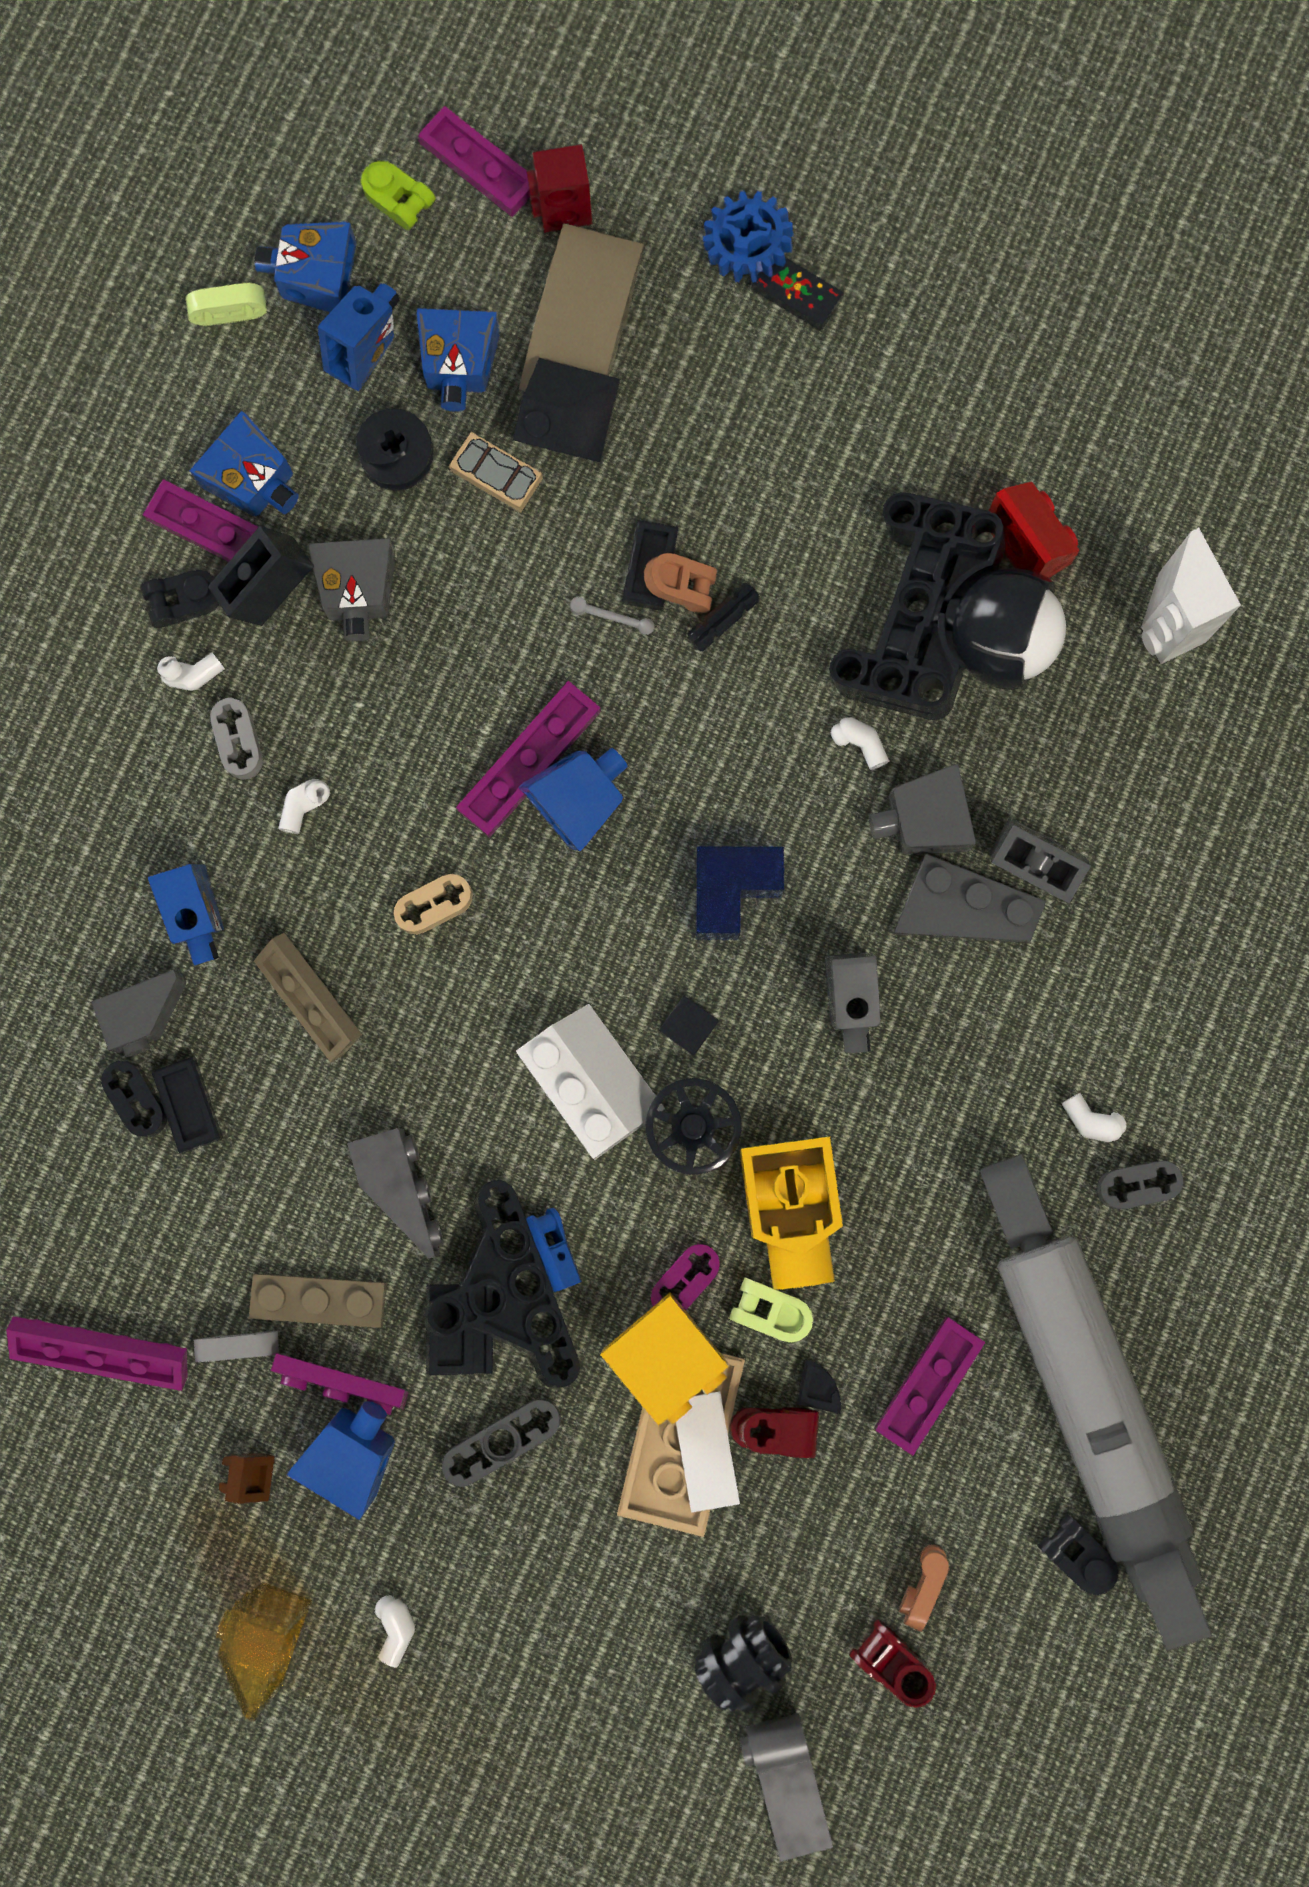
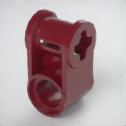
(782, 1432)
(888, 1660)

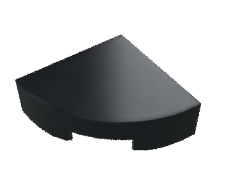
(818, 1389)

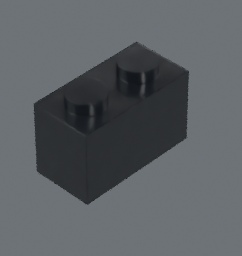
(260, 576)

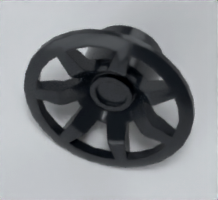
(693, 1126)

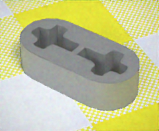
(246, 736)
(236, 1346)

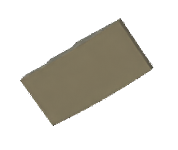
(584, 301)

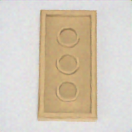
(655, 1476)

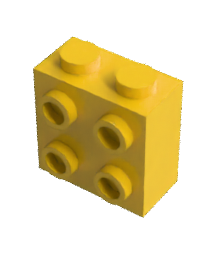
(666, 1360)

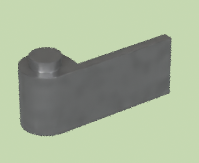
(787, 1785)

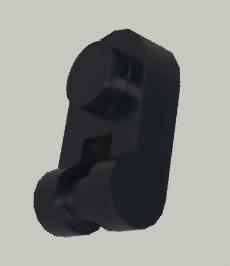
(192, 594)
(1090, 1566)

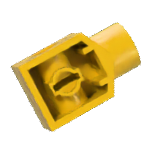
(793, 1208)

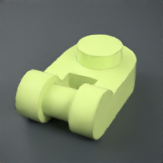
(787, 1318)

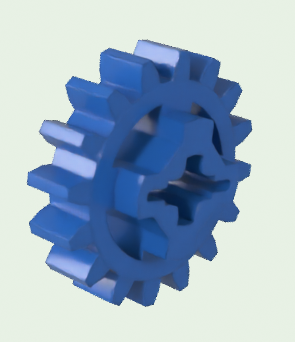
(748, 236)

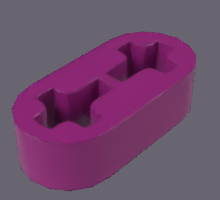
(680, 1268)

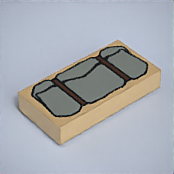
(495, 472)

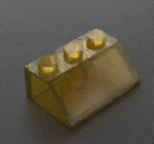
(260, 1643)

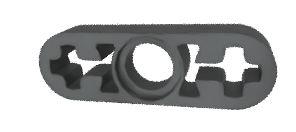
(466, 1447)

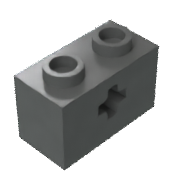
(1039, 860)

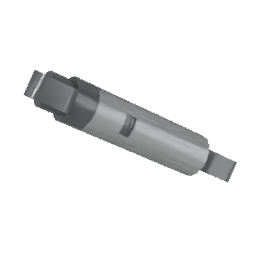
(1098, 1407)

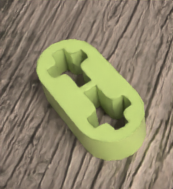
(226, 304)

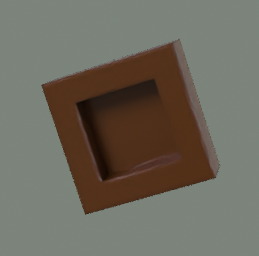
(248, 1478)

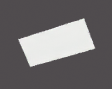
(707, 1454)

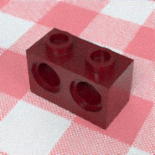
(560, 188)

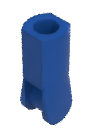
(555, 1258)

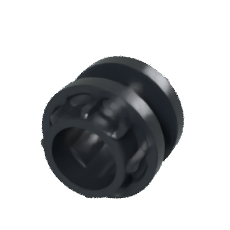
(737, 1667)

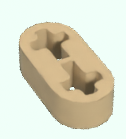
(428, 895)

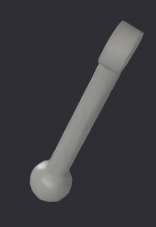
(579, 607)

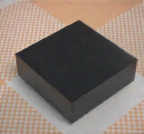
(689, 1026)

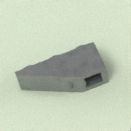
(390, 1179)

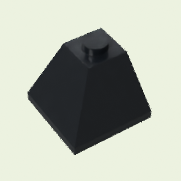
(567, 410)

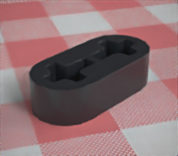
(125, 1104)

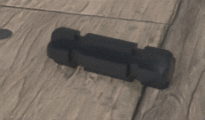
(723, 616)

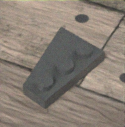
(966, 905)

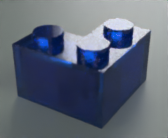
(726, 876)

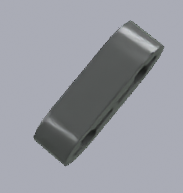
(1141, 1195)

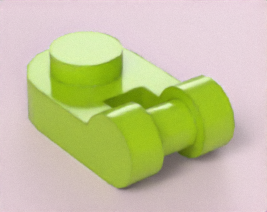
(385, 186)

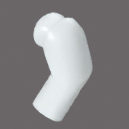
(186, 675)
(861, 735)
(301, 800)
(1091, 1124)
(399, 1628)

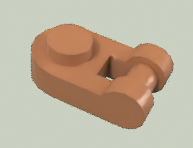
(669, 577)
(919, 1602)

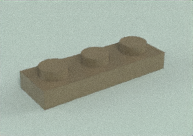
(307, 997)
(317, 1300)

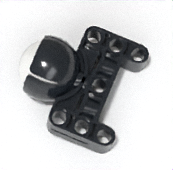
(985, 621)

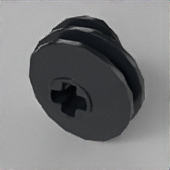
(392, 429)

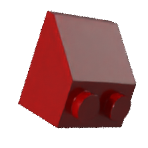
(1033, 531)

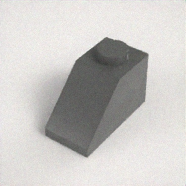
(138, 1013)

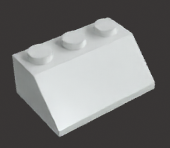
(1187, 601)
(589, 1080)

